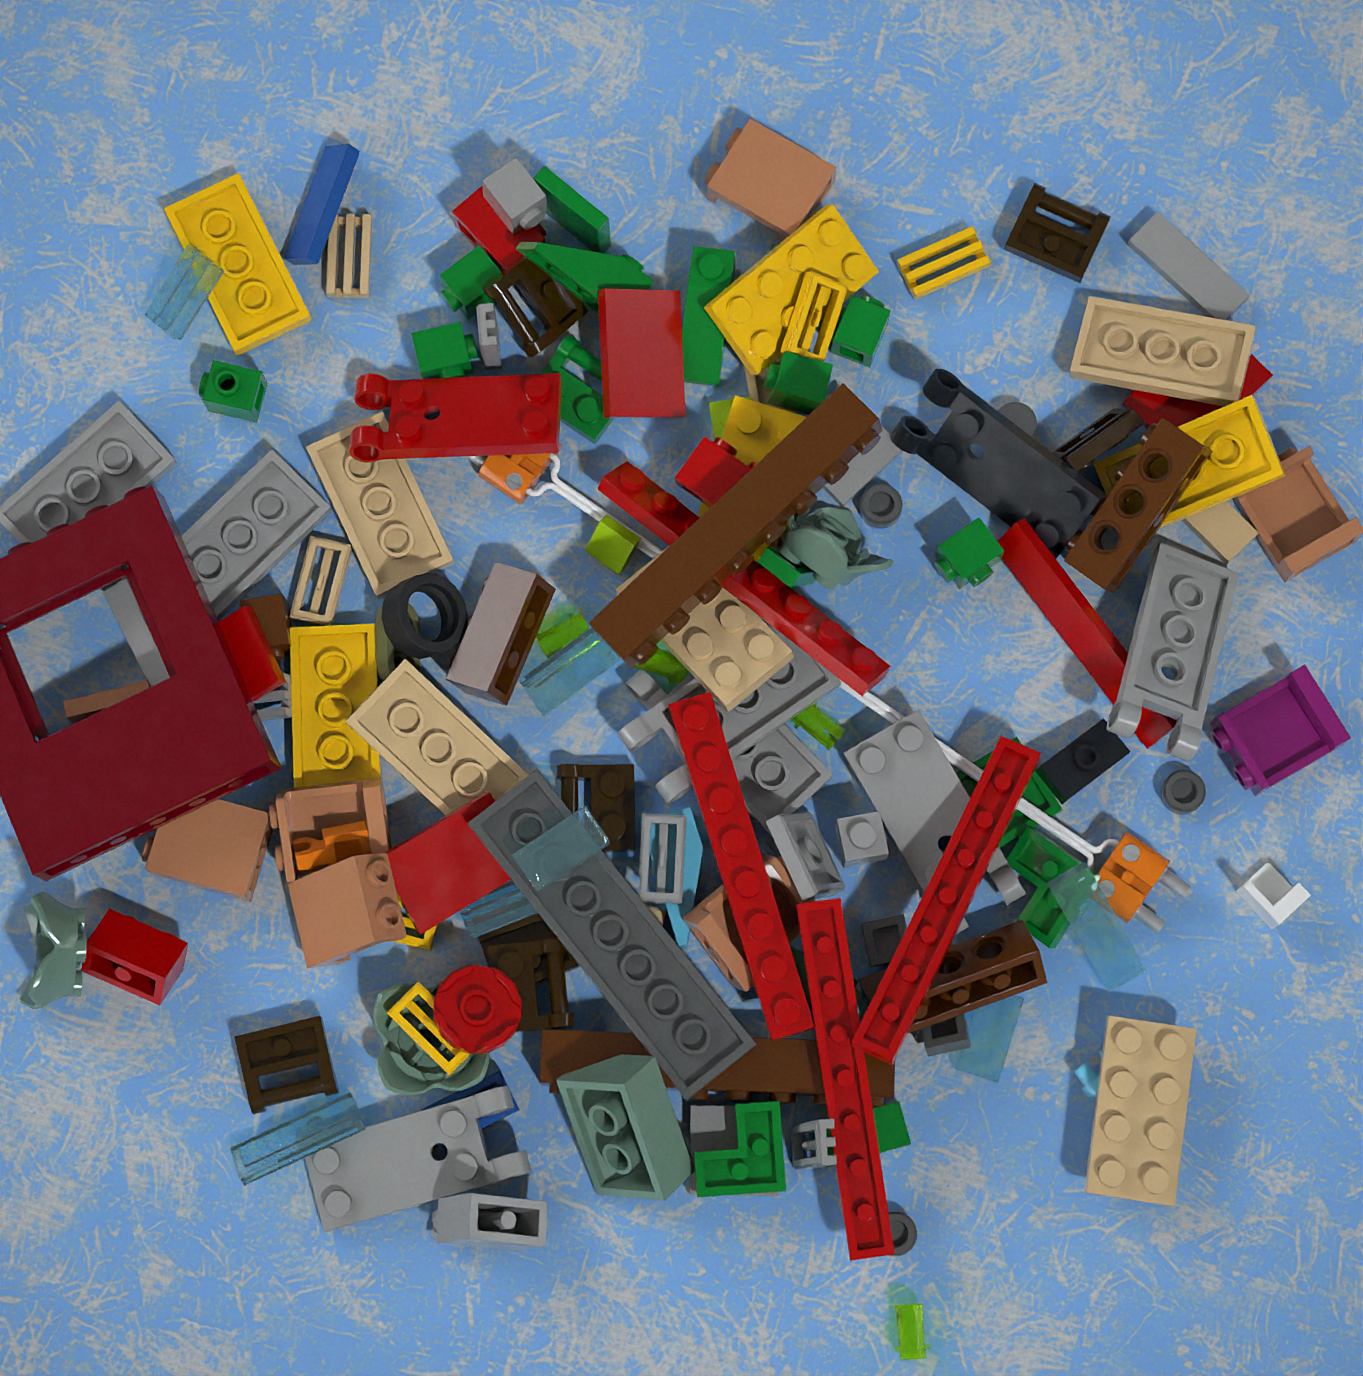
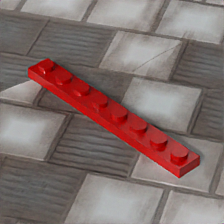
(754, 586)
(741, 867)
(945, 900)
(845, 1079)

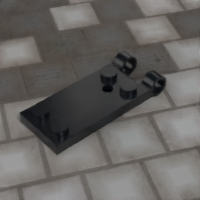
(1016, 472)

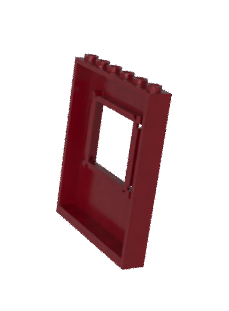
(148, 753)

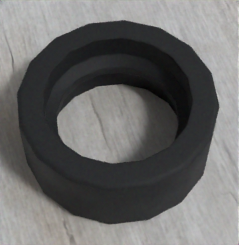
(451, 609)

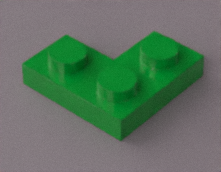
(1040, 862)
(756, 1163)

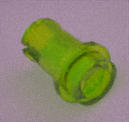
(562, 634)
(666, 666)
(814, 721)
(911, 1332)

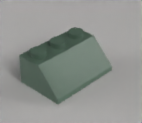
(626, 1127)

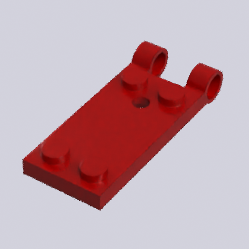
(474, 420)

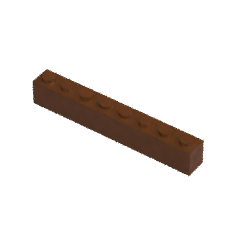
(737, 526)
(773, 1068)

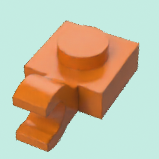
(337, 845)

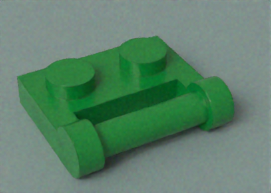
(580, 404)

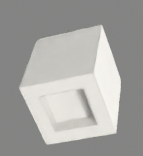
(1272, 895)

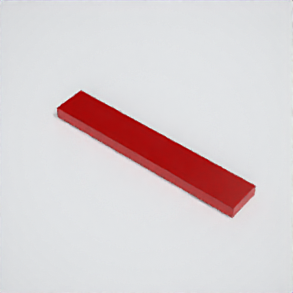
(1075, 620)

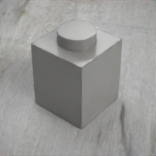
(515, 196)
(861, 839)

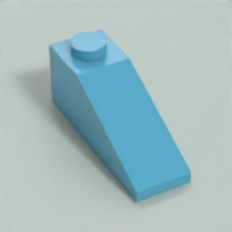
(695, 835)

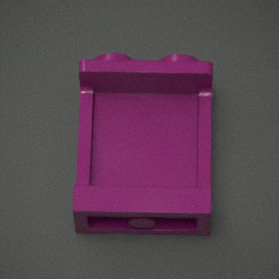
(1279, 731)

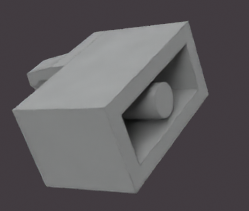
(490, 1222)

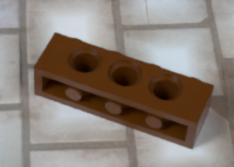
(1160, 496)
(975, 974)

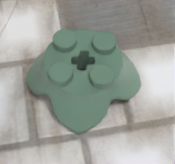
(830, 546)
(58, 951)
(404, 1064)

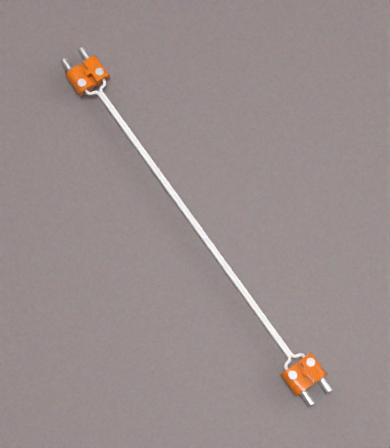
(1127, 872)

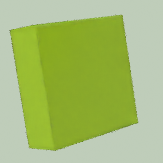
(612, 544)

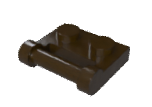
(1051, 243)
(550, 301)
(610, 799)
(517, 964)
(282, 1050)

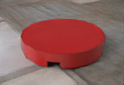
(477, 1009)

